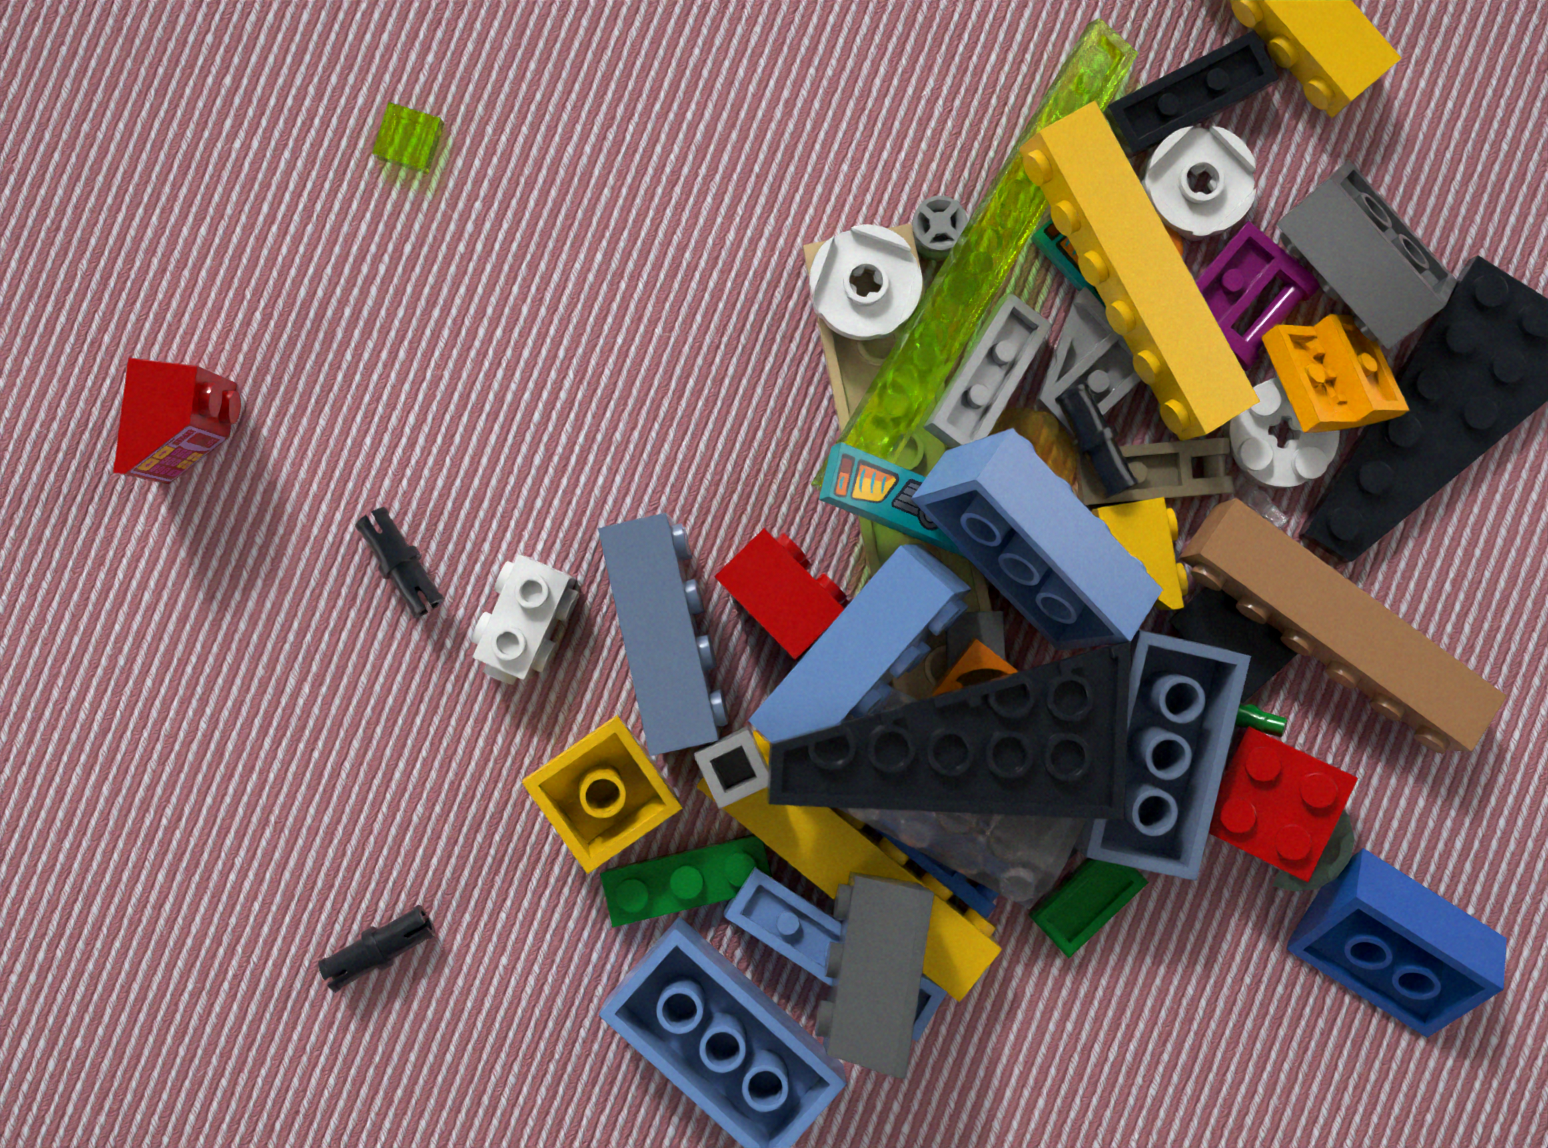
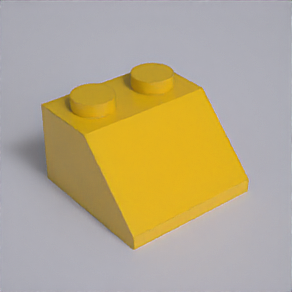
(602, 793)

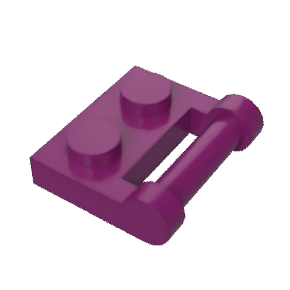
(1240, 275)

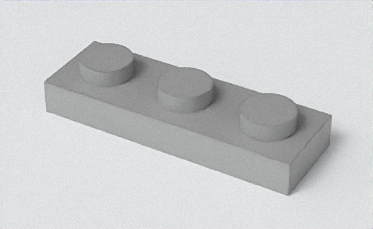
(988, 373)

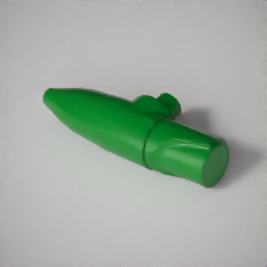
(1262, 721)

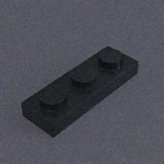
(1191, 94)

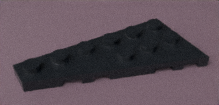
(1465, 389)
(1004, 746)

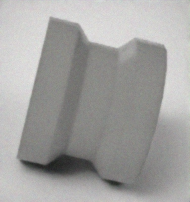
(944, 218)

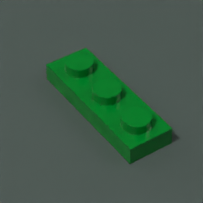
(681, 879)

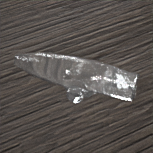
(1257, 500)

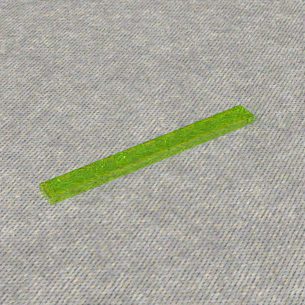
(978, 260)

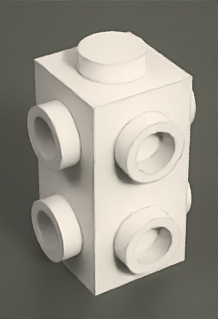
(518, 632)

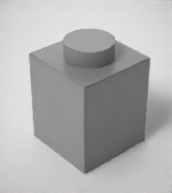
(733, 766)

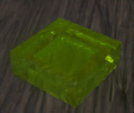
(408, 138)

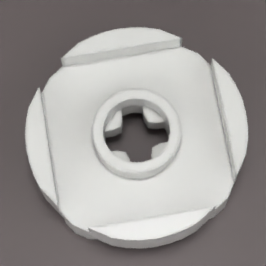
(1231, 181)
(894, 269)
(1257, 451)

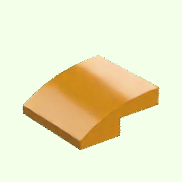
(1333, 375)

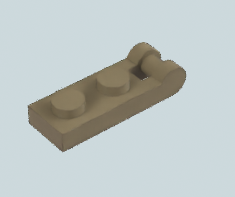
(1163, 472)

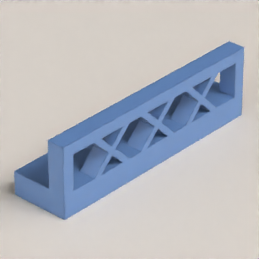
(804, 932)

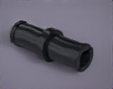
(1096, 440)
(399, 562)
(376, 948)

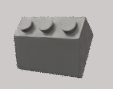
(1367, 256)
(875, 972)

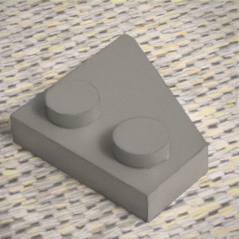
(1088, 354)

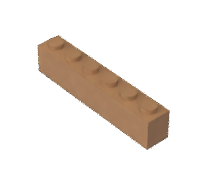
(1342, 628)

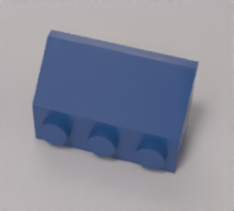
(1400, 945)

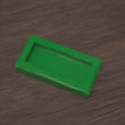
(1086, 902)

